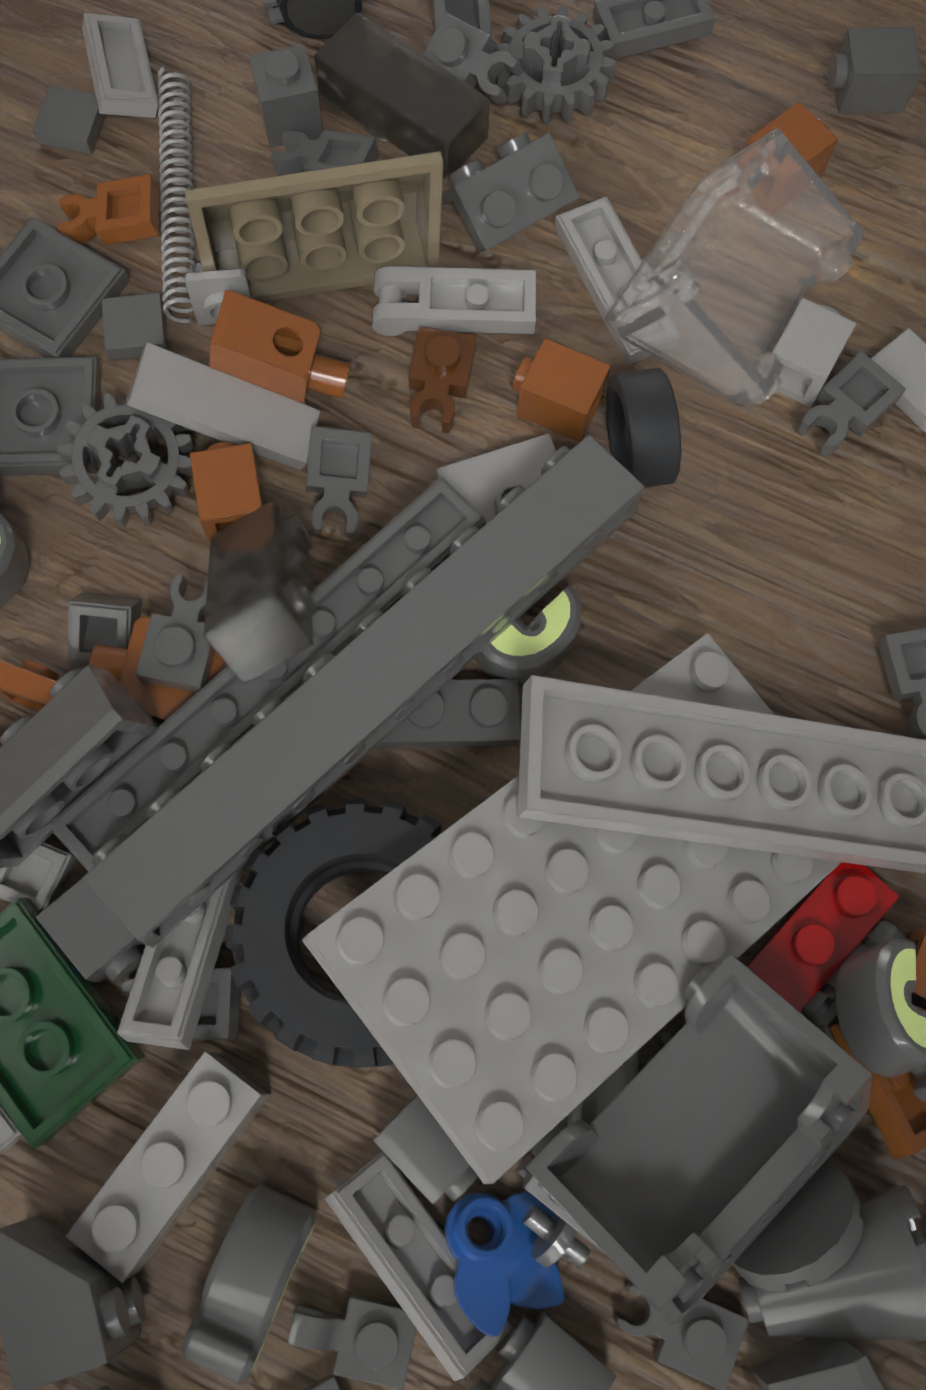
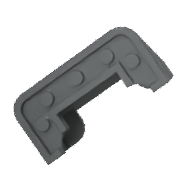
(706, 1138)

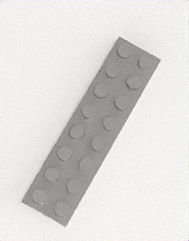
(720, 776)

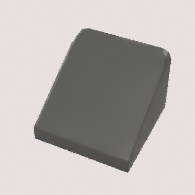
(100, 620)

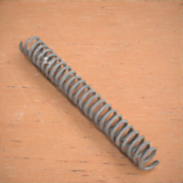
(166, 239)

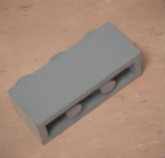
(168, 1166)

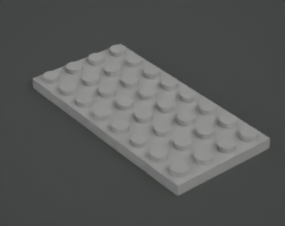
(543, 953)

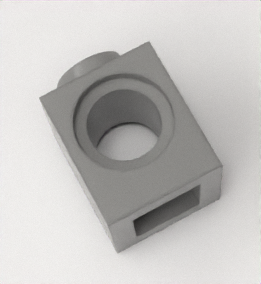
(810, 349)

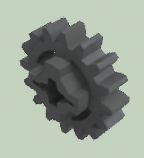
(581, 70)
(108, 443)

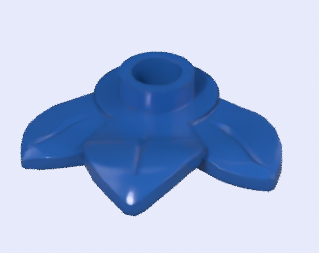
(501, 1269)

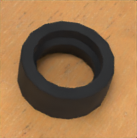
(644, 425)

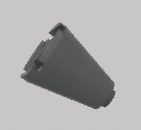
(871, 1296)

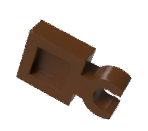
(440, 370)

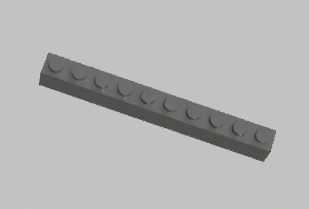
(362, 693)

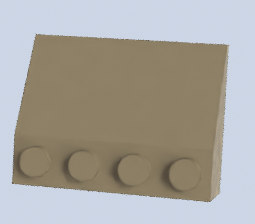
(322, 225)

